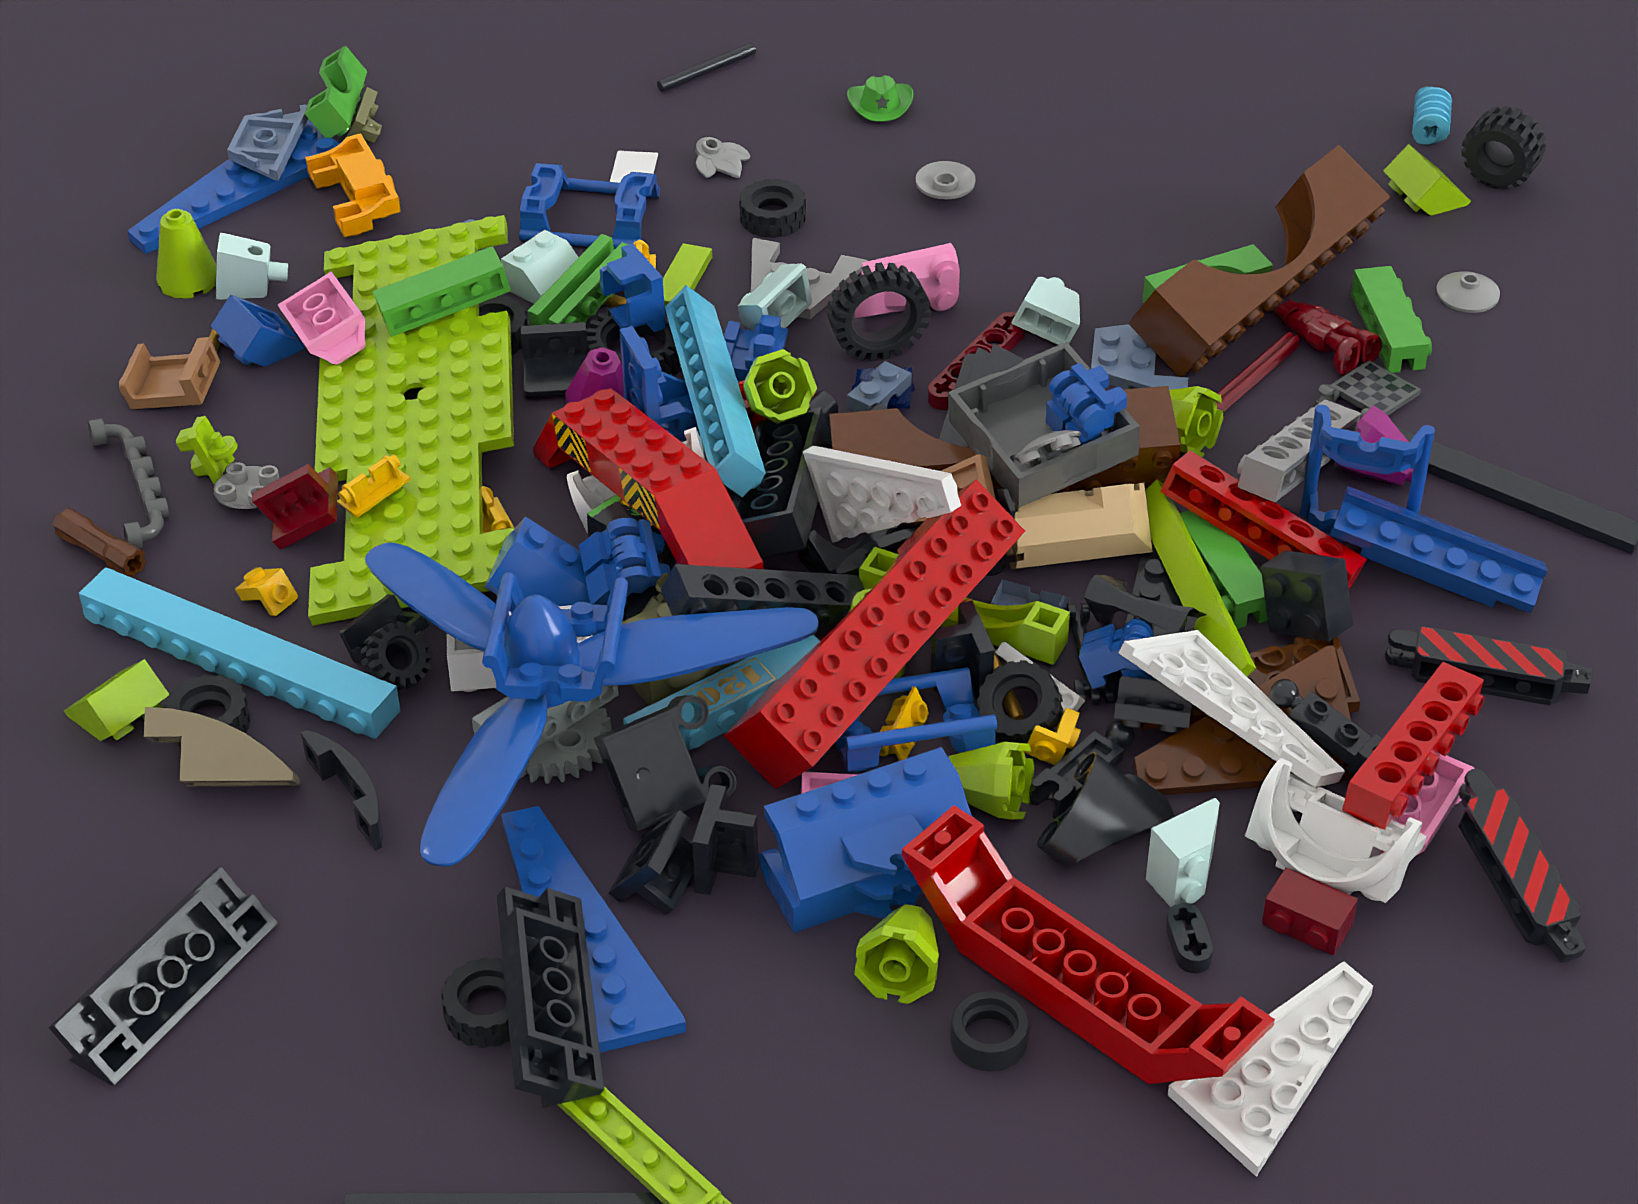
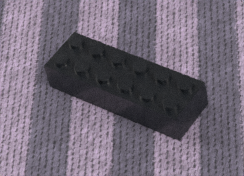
(784, 503)

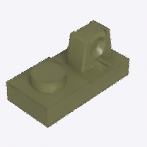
(362, 120)

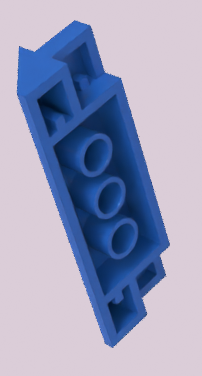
(1438, 552)

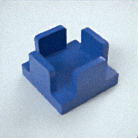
(641, 287)

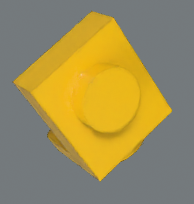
(270, 587)
(1051, 745)

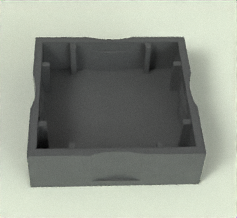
(1009, 411)

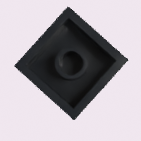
(1307, 595)

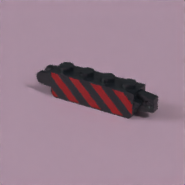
(1506, 666)
(1519, 867)

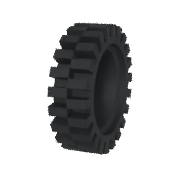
(867, 285)
(607, 330)

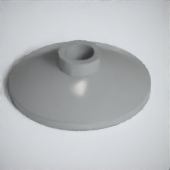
(945, 180)
(1467, 292)

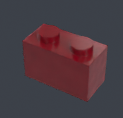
(1309, 911)

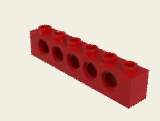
(1249, 517)
(1414, 746)

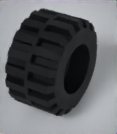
(1515, 132)

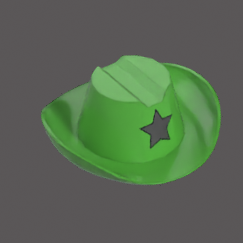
(880, 99)

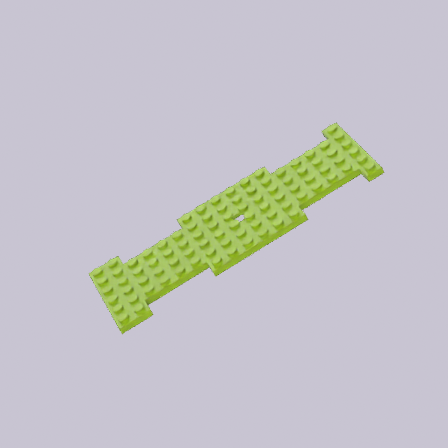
(437, 437)

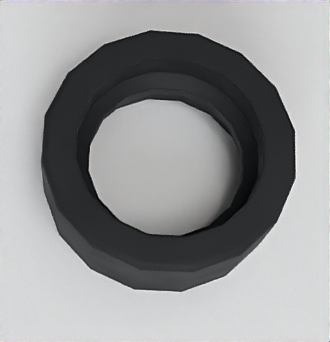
(983, 1055)

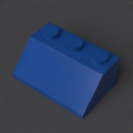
(541, 565)

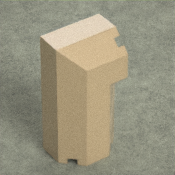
(1082, 526)

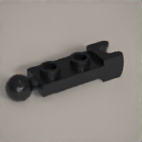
(1326, 724)
(1059, 781)

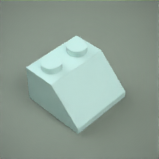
(537, 265)
(780, 294)
(1183, 854)

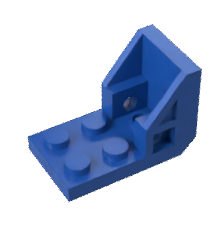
(652, 391)

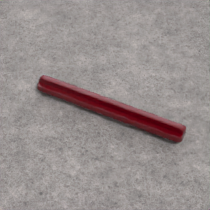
(1257, 370)

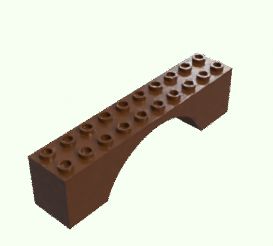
(1206, 307)
(893, 438)

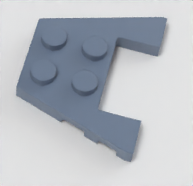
(1129, 359)

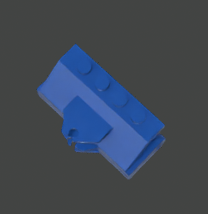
(848, 837)

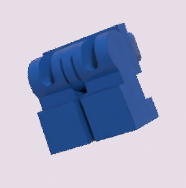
(748, 345)
(1082, 402)
(622, 551)
(1101, 651)

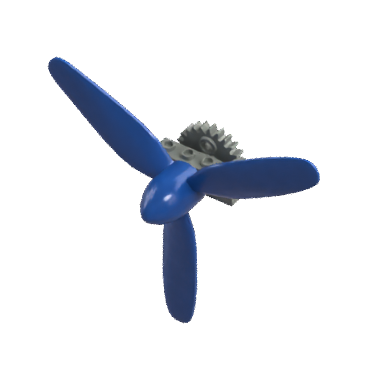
(547, 733)

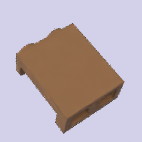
(169, 379)

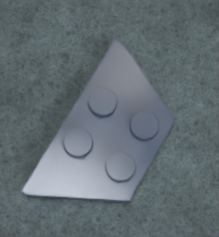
(267, 141)

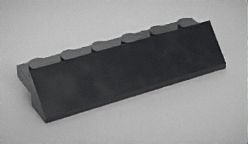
(162, 977)
(549, 996)

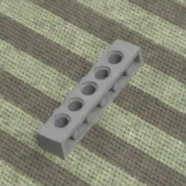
(1282, 460)

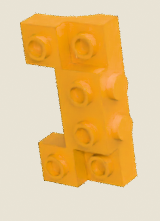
(363, 180)

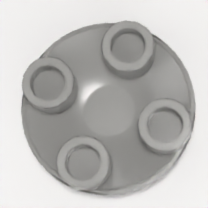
(1048, 443)
(240, 482)

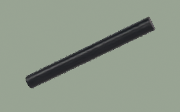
(706, 67)

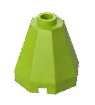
(779, 386)
(1196, 417)
(996, 778)
(899, 955)

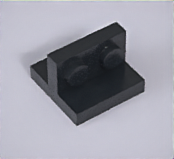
(964, 647)
(723, 842)
(658, 865)

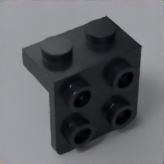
(552, 357)

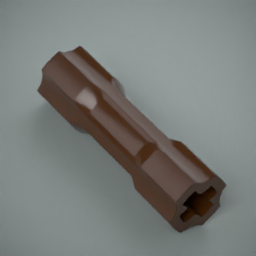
(82, 532)

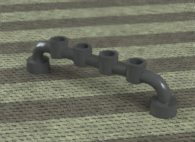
(140, 469)

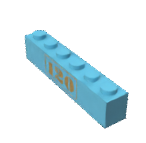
(732, 690)

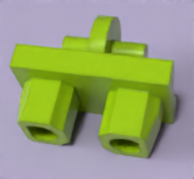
(211, 450)

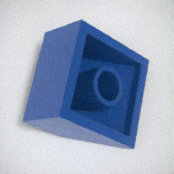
(255, 333)

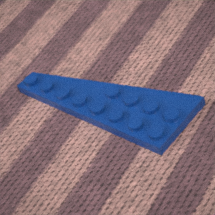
(231, 189)
(626, 993)

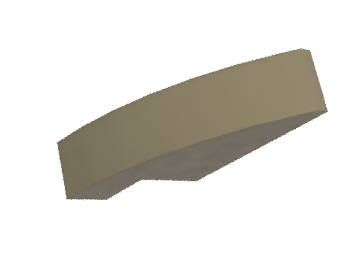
(216, 752)

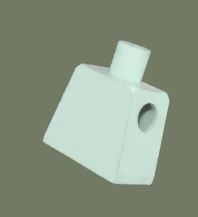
(245, 268)
(1049, 311)

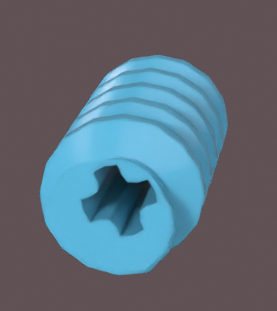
(1431, 115)

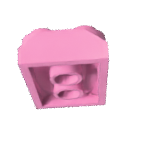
(937, 272)
(326, 320)
(1436, 797)

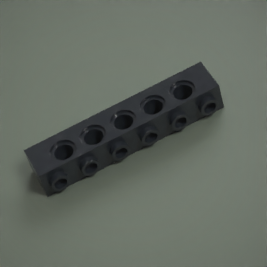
(725, 589)

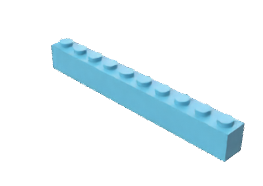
(714, 392)
(241, 653)

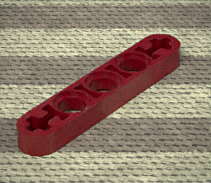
(994, 332)

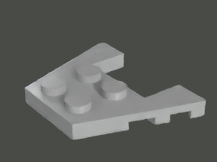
(820, 283)

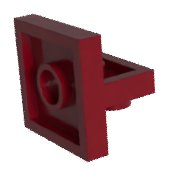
(299, 503)

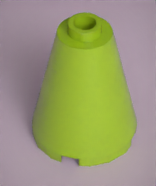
(183, 257)

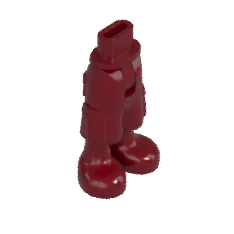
(1329, 332)

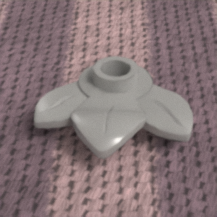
(720, 157)

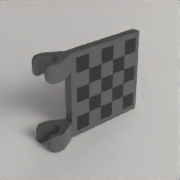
(1370, 386)

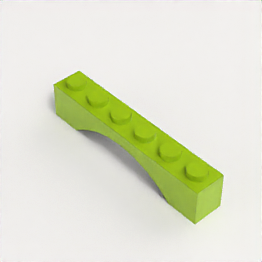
(1029, 628)

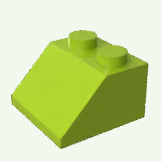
(1423, 183)
(118, 702)

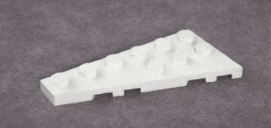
(875, 493)
(1216, 686)
(1269, 1084)

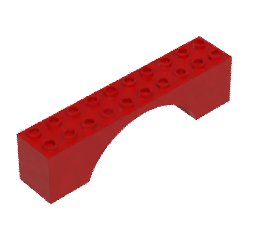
(871, 644)

